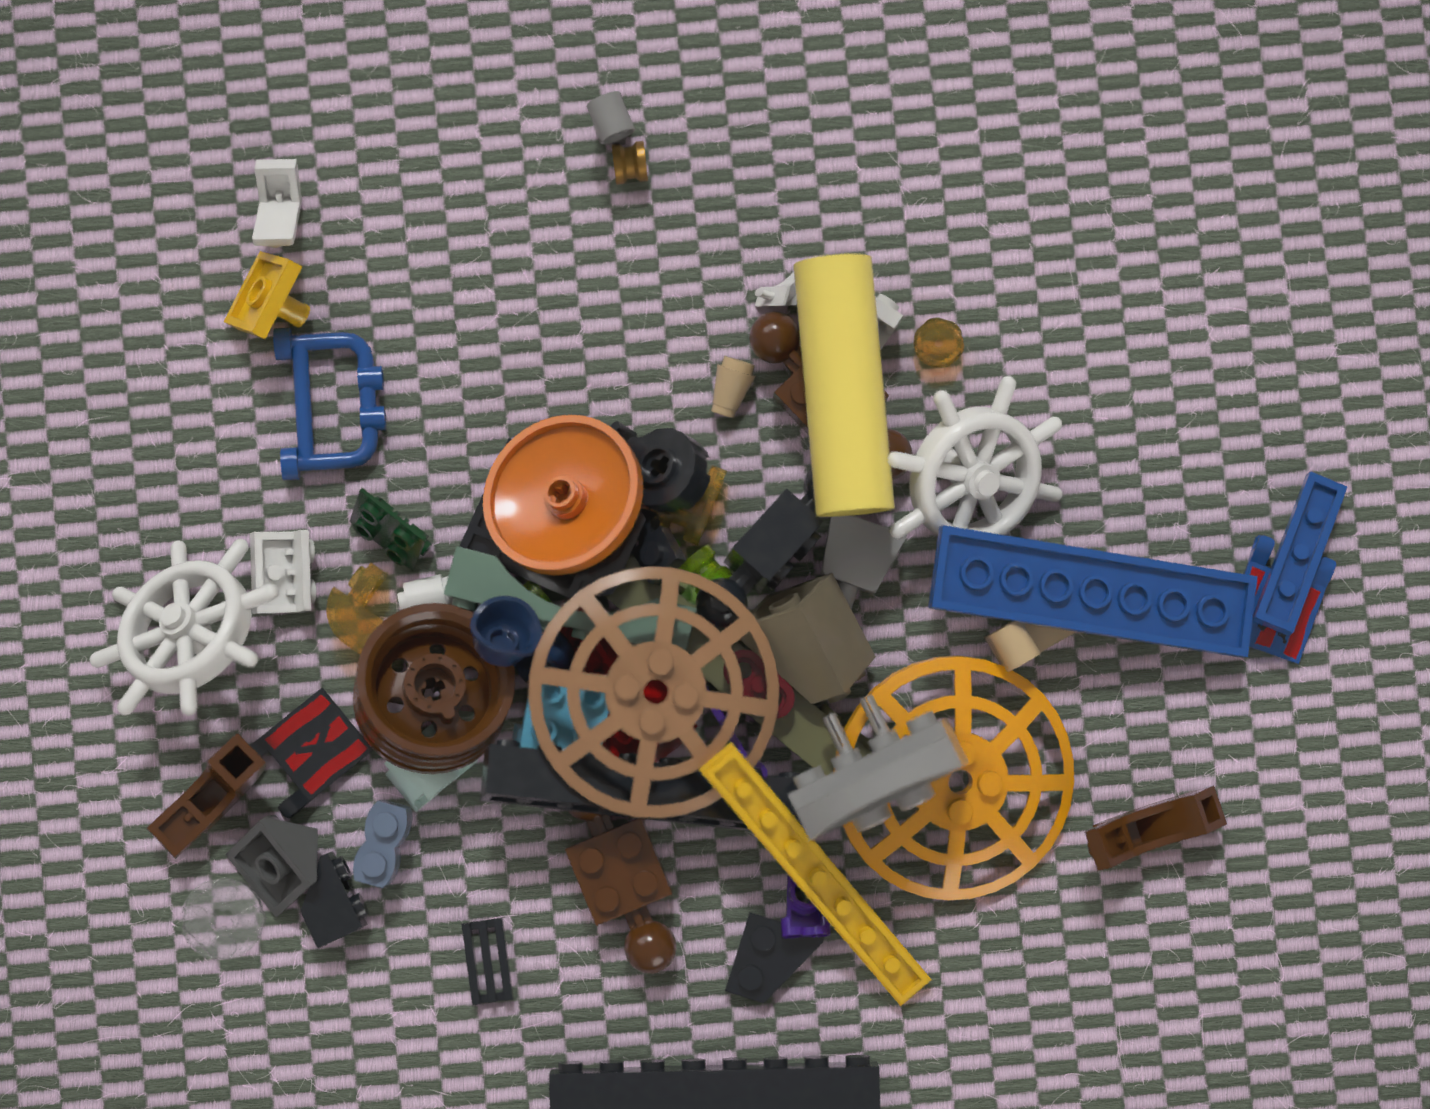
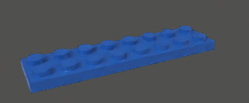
(1092, 591)

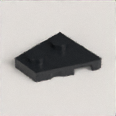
(766, 958)

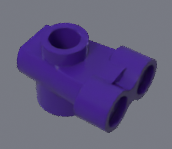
(802, 918)

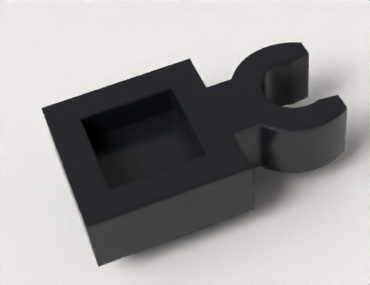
(657, 546)

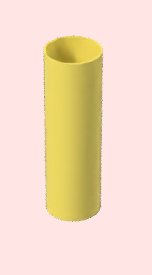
(843, 385)

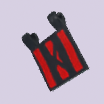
(313, 747)

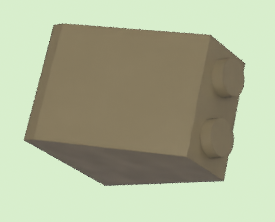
(814, 639)

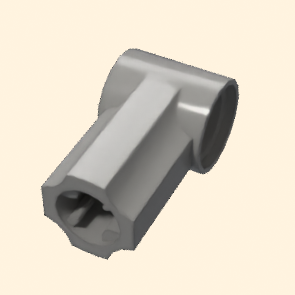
(610, 118)

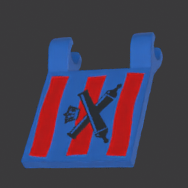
(1270, 640)

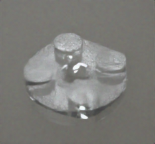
(199, 918)

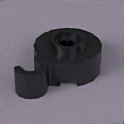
(670, 467)

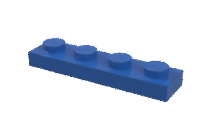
(1299, 553)

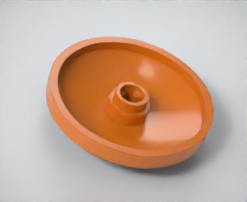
(562, 494)

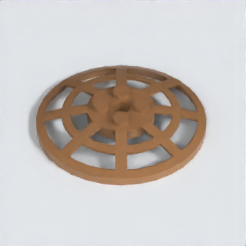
(626, 682)

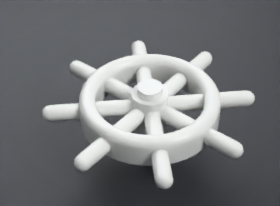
(977, 474)
(184, 627)

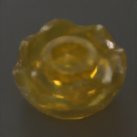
(941, 330)

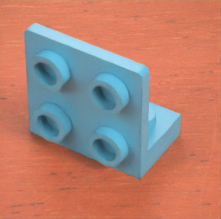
(558, 717)

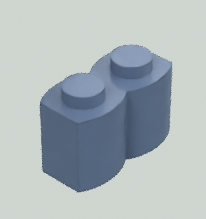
(380, 854)

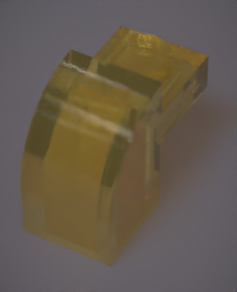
(348, 613)

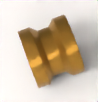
(629, 162)

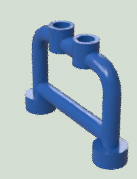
(371, 416)

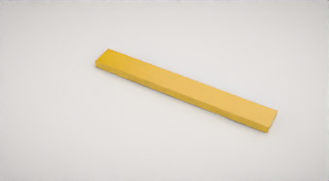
(814, 873)

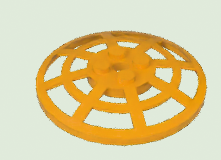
(986, 783)

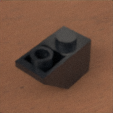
(330, 904)

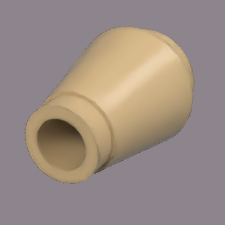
(731, 385)

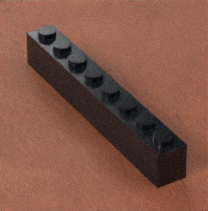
(527, 779)
(724, 1086)

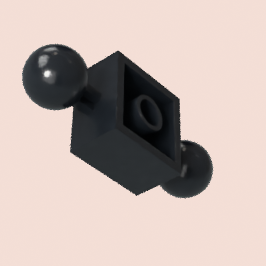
(765, 553)

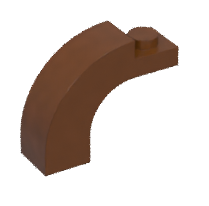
(210, 797)
(1154, 826)

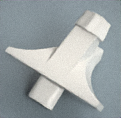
(779, 295)

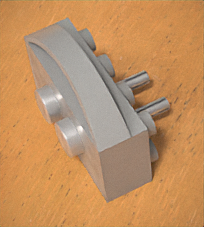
(865, 785)

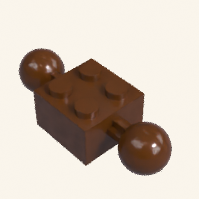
(777, 340)
(621, 877)

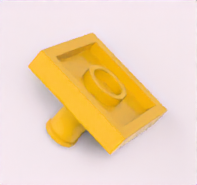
(266, 296)

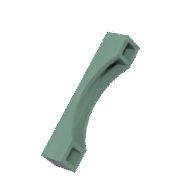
(482, 576)

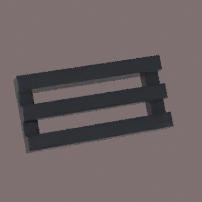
(491, 996)

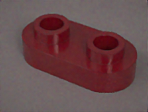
(756, 684)

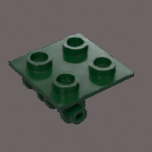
(377, 522)

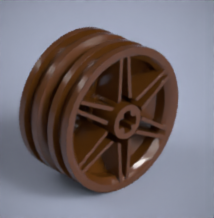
(398, 735)

